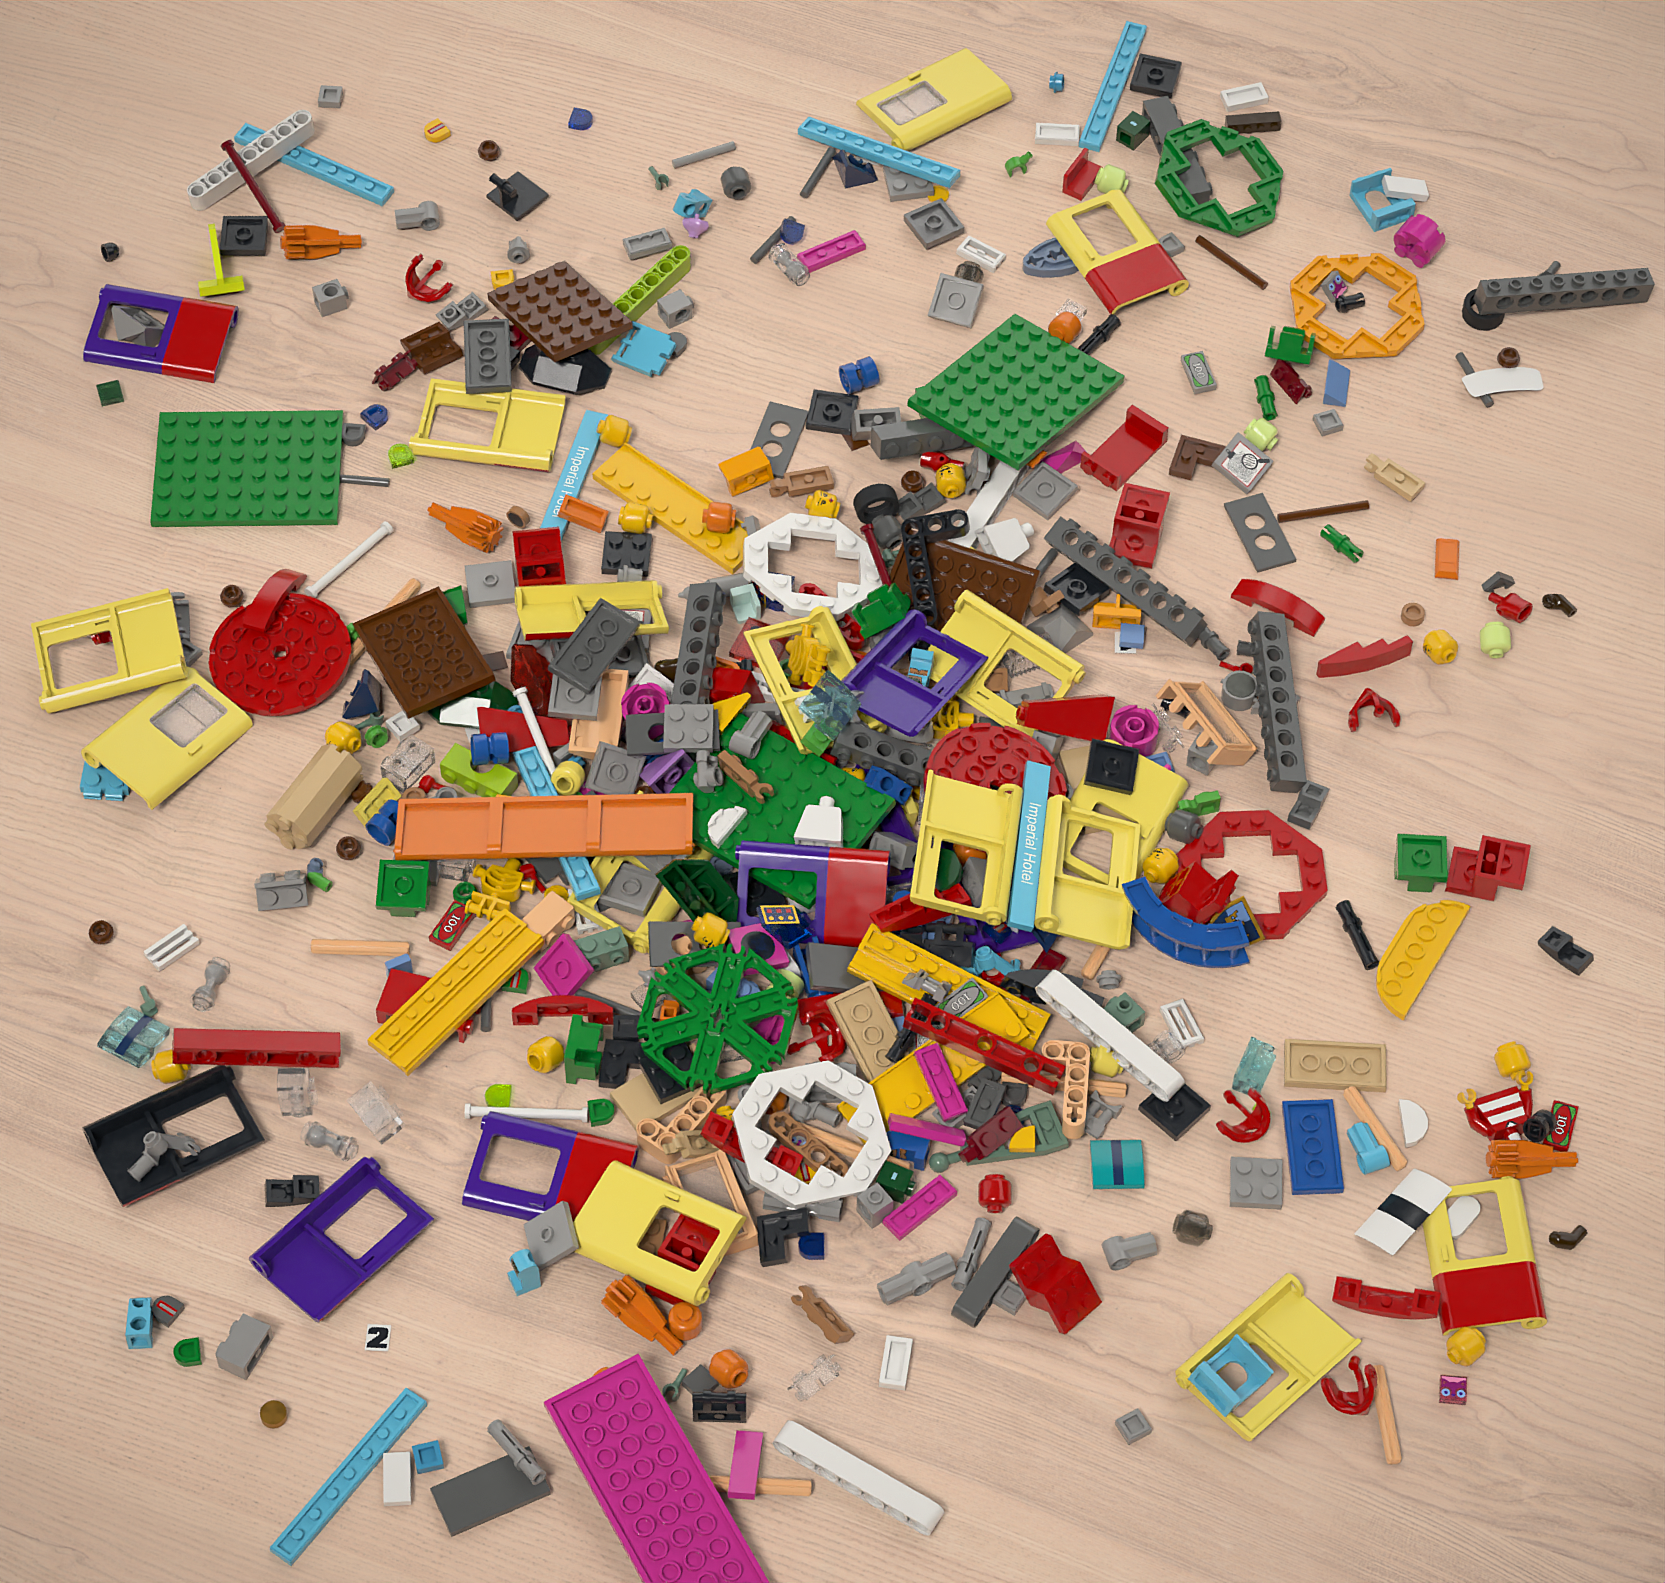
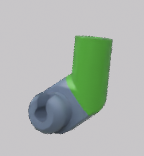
(315, 875)

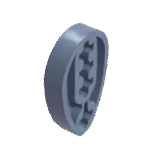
(1044, 264)

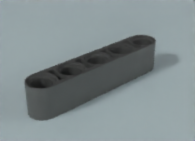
(993, 1272)

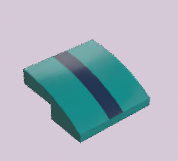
(1117, 1164)

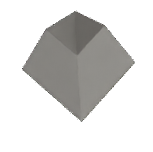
(136, 326)
(1063, 627)

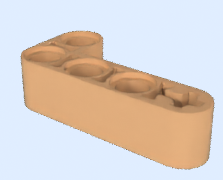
(1074, 1090)
(685, 1119)

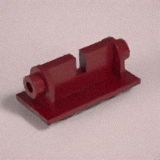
(387, 375)
(1288, 380)

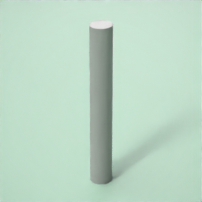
(703, 154)

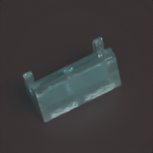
(1254, 1066)

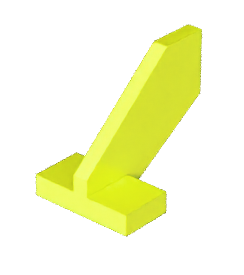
(221, 284)

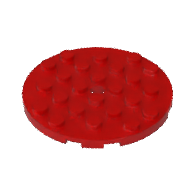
(314, 662)
(990, 756)

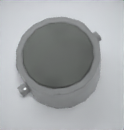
(1239, 690)

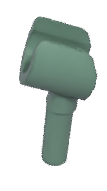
(659, 178)
(889, 557)
(373, 720)
(149, 1007)
(675, 1385)

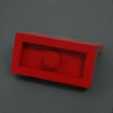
(1080, 176)

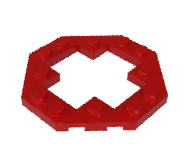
(1284, 841)

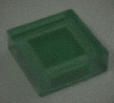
(110, 393)

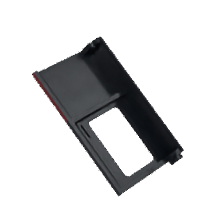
(120, 1136)

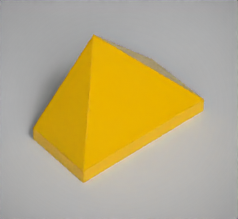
(729, 709)

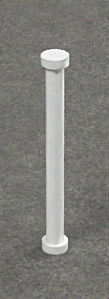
(385, 529)
(535, 730)
(539, 1113)

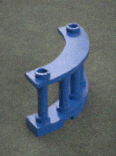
(1181, 937)

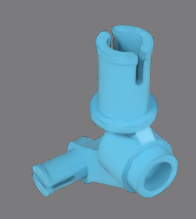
(987, 960)

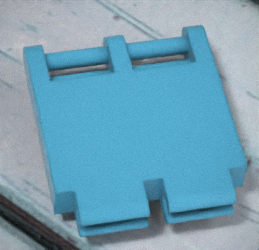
(645, 350)
(102, 781)

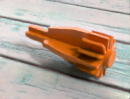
(314, 241)
(469, 526)
(1525, 1159)
(638, 1312)

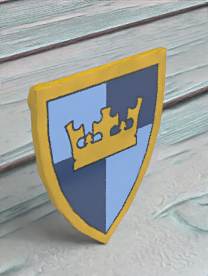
(1240, 910)

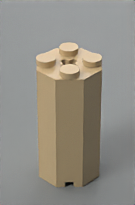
(314, 797)

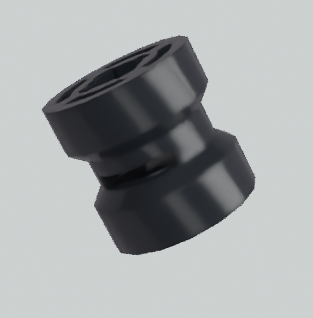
(1539, 1125)

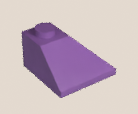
(666, 771)

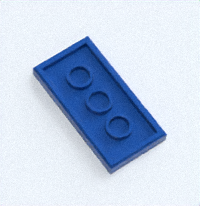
(1312, 1147)

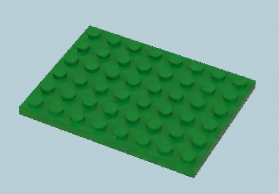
(1016, 391)
(247, 468)
(796, 783)

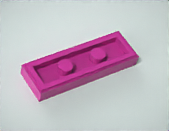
(832, 251)
(940, 1082)
(926, 1129)
(919, 1207)
(745, 1465)

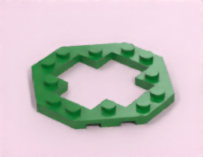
(1211, 212)

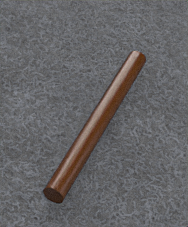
(1230, 261)
(1323, 511)

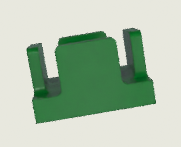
(1290, 345)
(885, 609)
(1421, 861)
(403, 887)
(581, 1051)

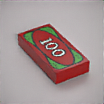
(451, 926)
(1565, 1116)

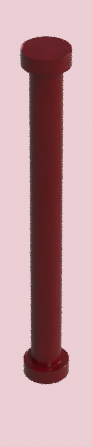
(227, 146)
(867, 531)

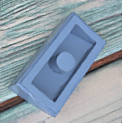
(1336, 384)

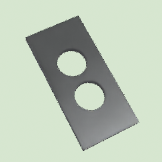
(795, 420)
(1262, 559)
(637, 734)
(660, 938)

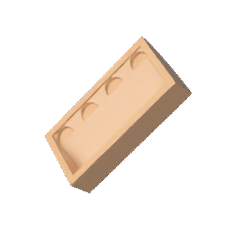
(608, 727)

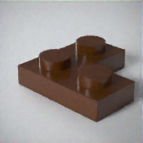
(1190, 452)

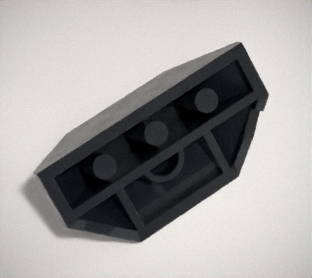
(572, 375)

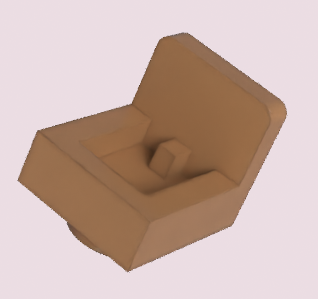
(1041, 602)

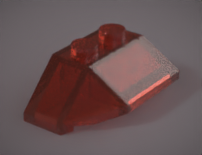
(531, 671)

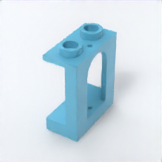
(1385, 217)
(1216, 1389)

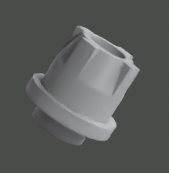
(518, 251)
(629, 574)

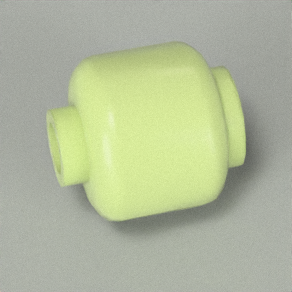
(1110, 179)
(1261, 434)
(1495, 639)

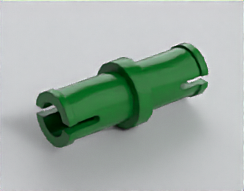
(1265, 397)
(1341, 543)

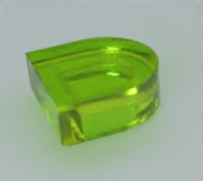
(400, 456)
(498, 1095)

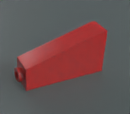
(1069, 716)
(519, 736)

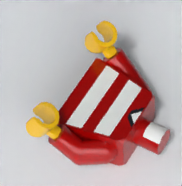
(1501, 1113)

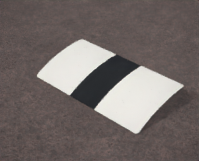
(1403, 1211)

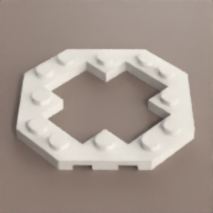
(778, 586)
(826, 1184)

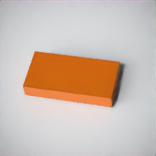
(582, 513)

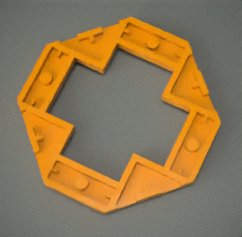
(1362, 343)

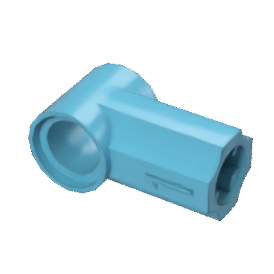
(1369, 1155)

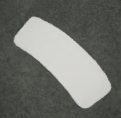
(1502, 380)

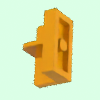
(746, 471)
(1113, 614)

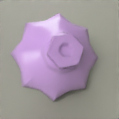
(695, 226)

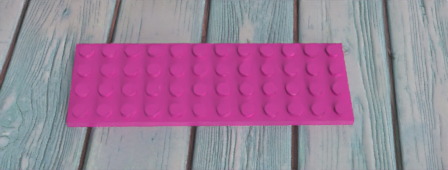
(650, 1480)

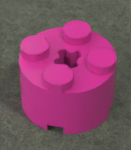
(1418, 240)
(645, 700)
(1135, 729)

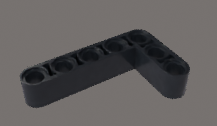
(921, 564)

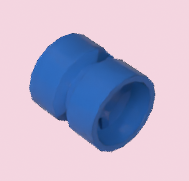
(857, 375)
(489, 748)
(383, 825)

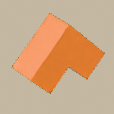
(669, 1009)

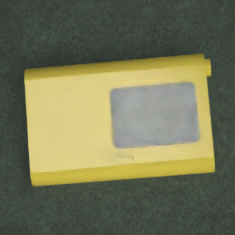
(935, 99)
(168, 737)

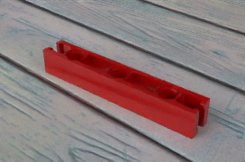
(965, 1036)
(256, 1048)

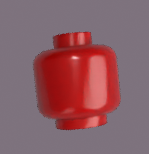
(994, 1193)

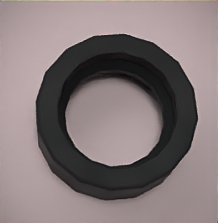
(1478, 321)
(873, 494)

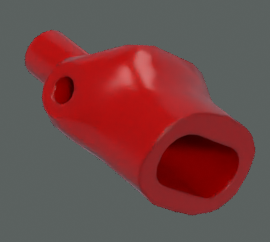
(935, 460)
(1511, 606)

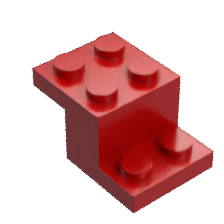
(1139, 524)
(539, 557)
(1493, 865)
(1197, 893)
(686, 1247)
(1055, 1283)

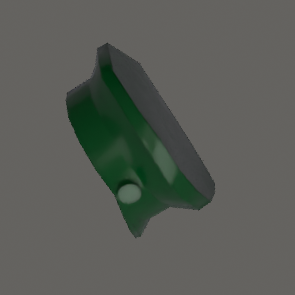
(948, 871)

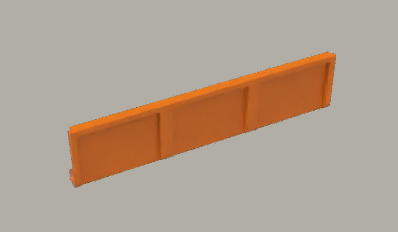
(544, 826)

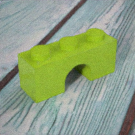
(459, 770)

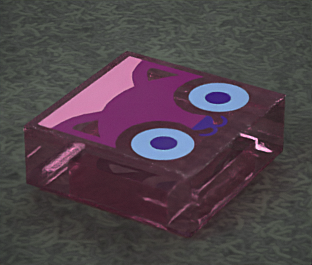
(1453, 1390)

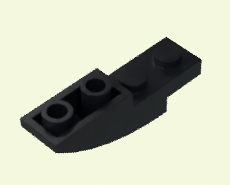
(1025, 982)

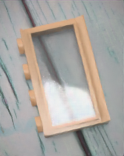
(1218, 724)
(715, 1181)

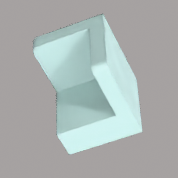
(745, 603)

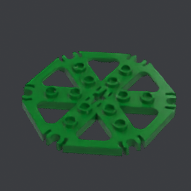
(704, 1006)

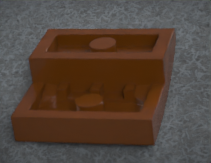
(431, 347)

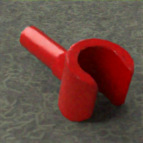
(1243, 667)
(428, 782)
(529, 872)

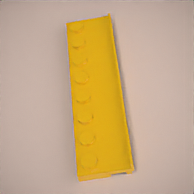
(671, 503)
(889, 959)
(456, 992)
(903, 1087)

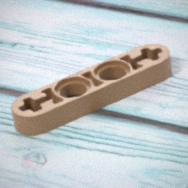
(812, 1144)

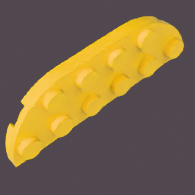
(1416, 953)

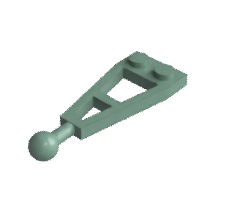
(1047, 1130)

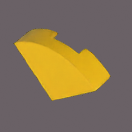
(1023, 1140)

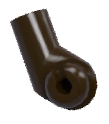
(1559, 602)
(1568, 1240)

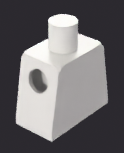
(1005, 538)
(821, 825)

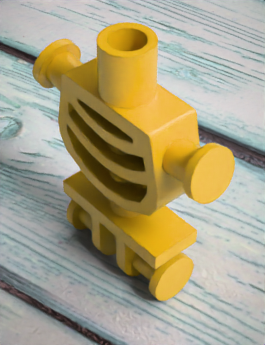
(806, 657)
(952, 719)
(499, 888)

